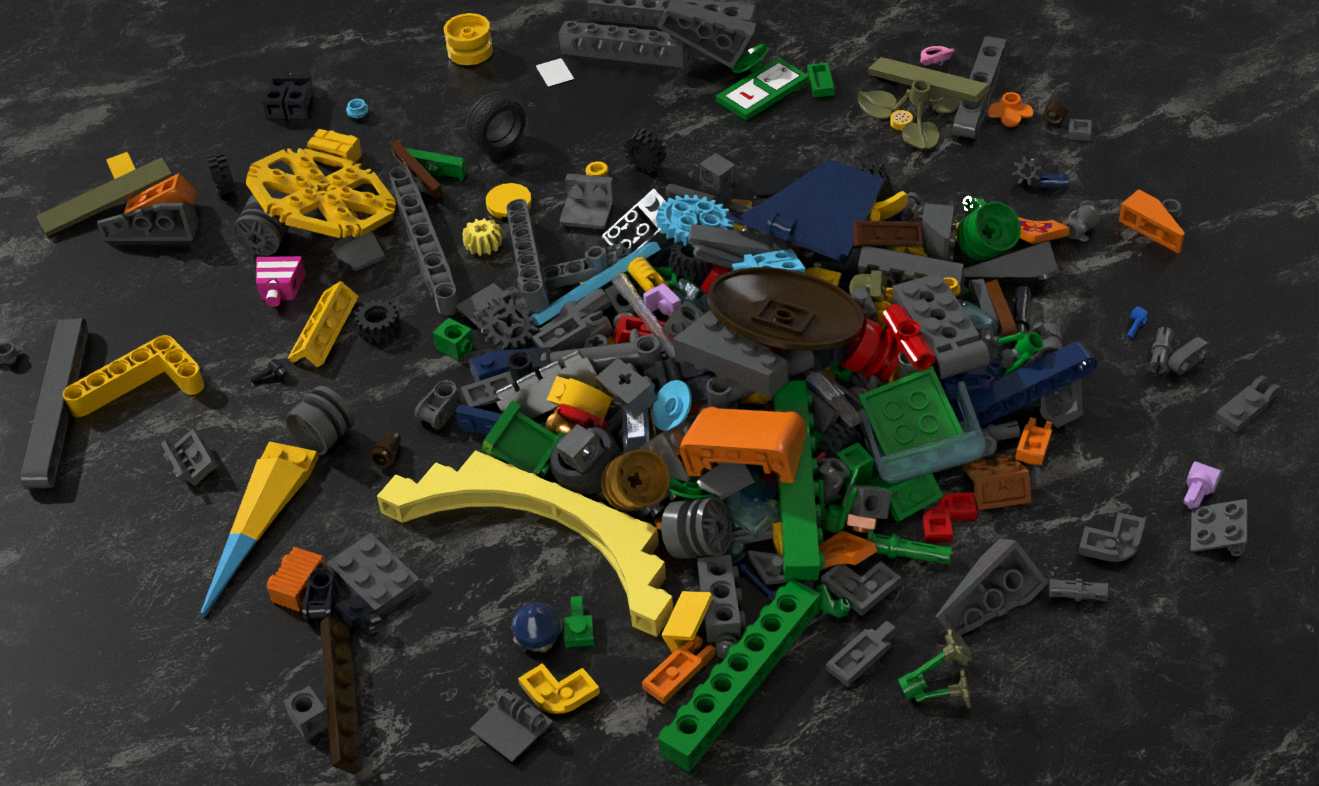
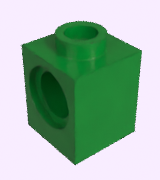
(453, 339)
(857, 456)

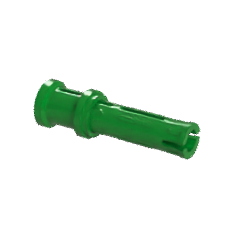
(895, 547)

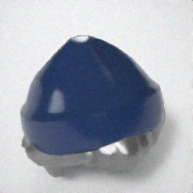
(536, 626)

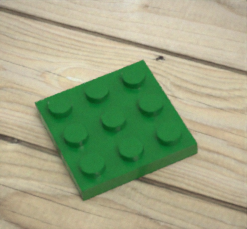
(910, 412)

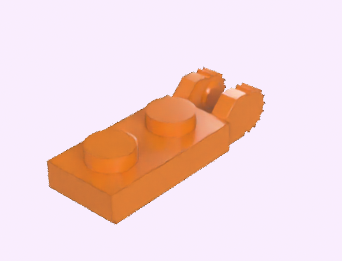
(1034, 442)
(677, 669)

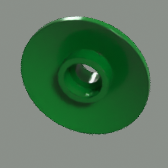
(751, 59)
(689, 490)

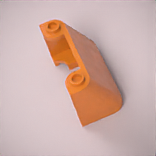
(745, 438)

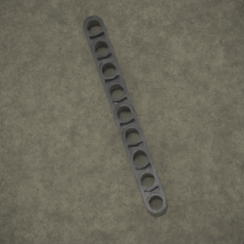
(52, 412)

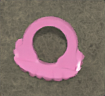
(927, 59)

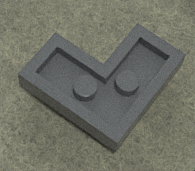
(861, 591)

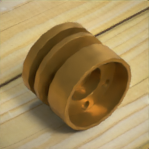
(646, 473)

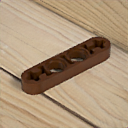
(1001, 308)

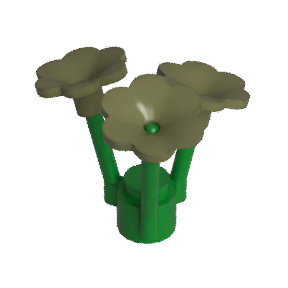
(915, 683)

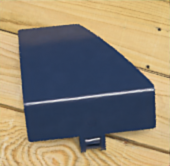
(817, 210)

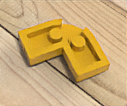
(556, 696)

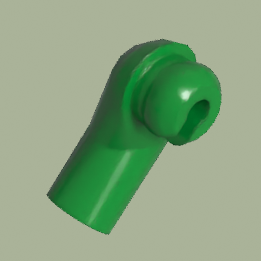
(971, 204)
(837, 608)

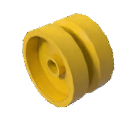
(468, 39)

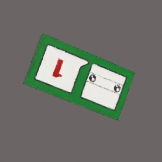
(762, 88)

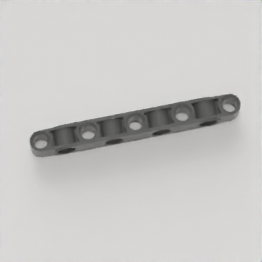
(424, 241)

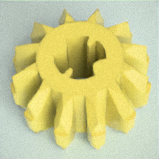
(482, 236)

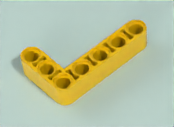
(131, 371)

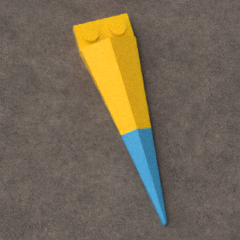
(270, 488)

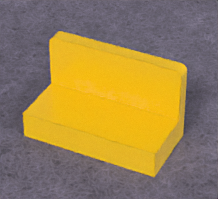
(686, 618)

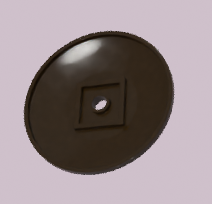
(785, 308)

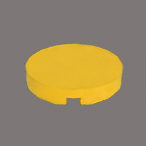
(501, 195)

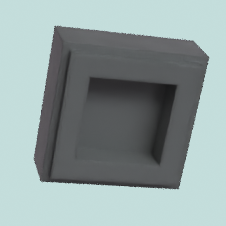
(1080, 129)

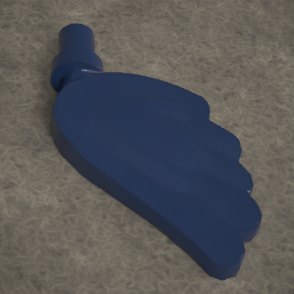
(762, 489)

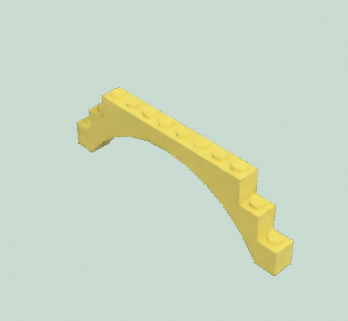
(492, 483)

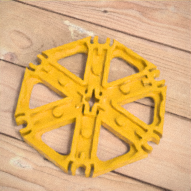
(313, 190)

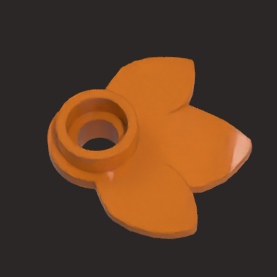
(1010, 109)

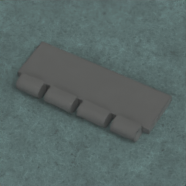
(534, 392)

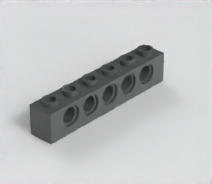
(622, 44)

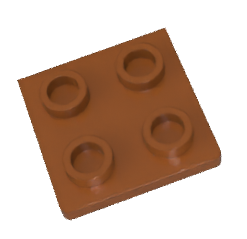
(999, 482)

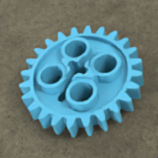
(679, 214)

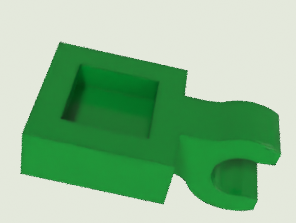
(578, 628)

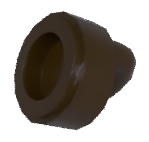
(1056, 109)

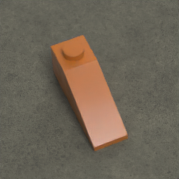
(172, 190)
(1152, 220)

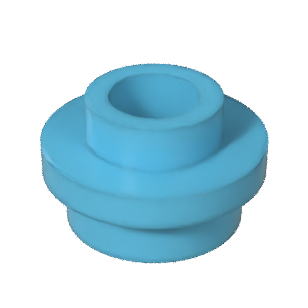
(357, 108)

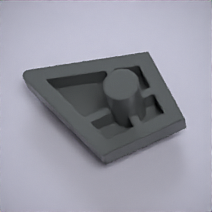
(768, 566)

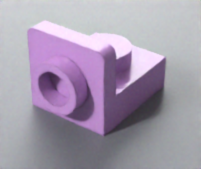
(661, 298)

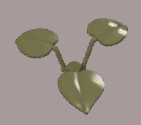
(919, 135)

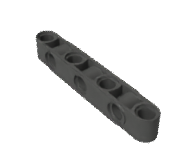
(985, 70)

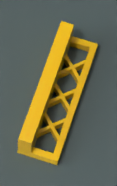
(324, 324)

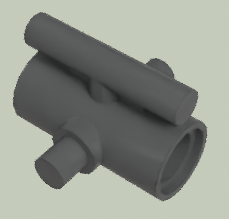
(1051, 339)

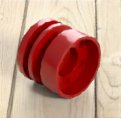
(872, 352)

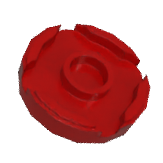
(580, 416)

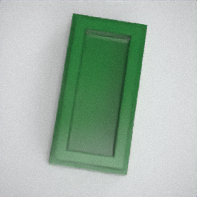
(821, 80)

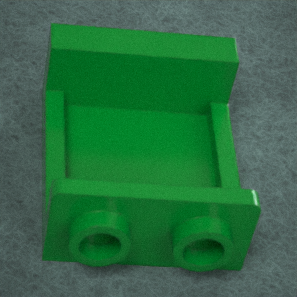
(521, 442)

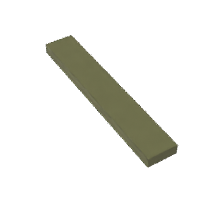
(939, 81)
(103, 197)

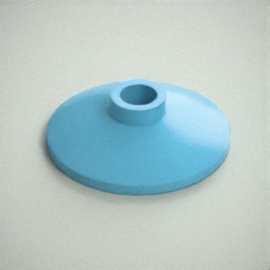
(671, 405)

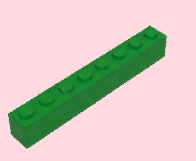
(797, 499)

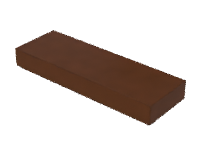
(416, 170)
(887, 234)

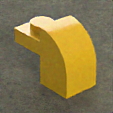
(579, 396)

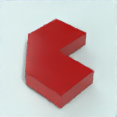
(952, 506)

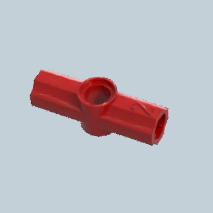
(909, 337)

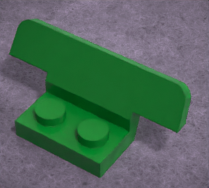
(909, 495)

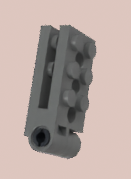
(942, 325)

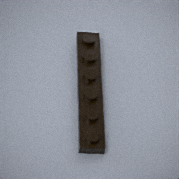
(340, 696)

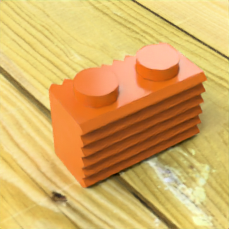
(291, 580)

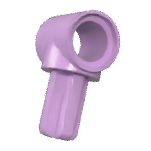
(1201, 481)

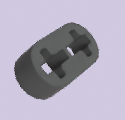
(1189, 355)

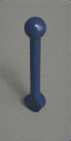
(743, 568)

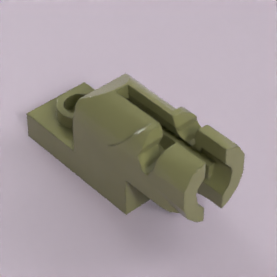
(873, 283)

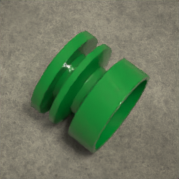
(988, 231)

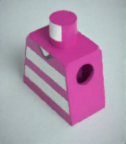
(279, 278)

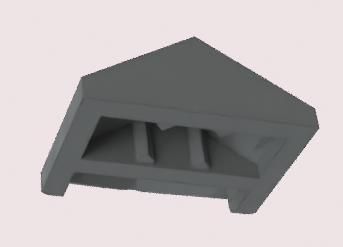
(358, 251)
(725, 479)

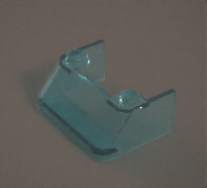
(932, 456)

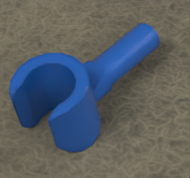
(1139, 316)

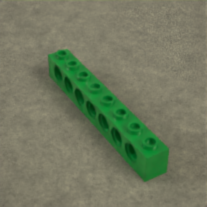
(755, 657)

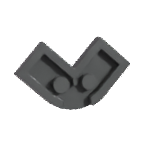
(1117, 545)

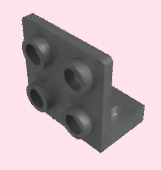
(587, 201)

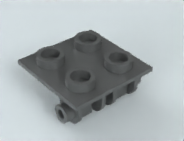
(475, 306)
(1220, 527)
(511, 725)

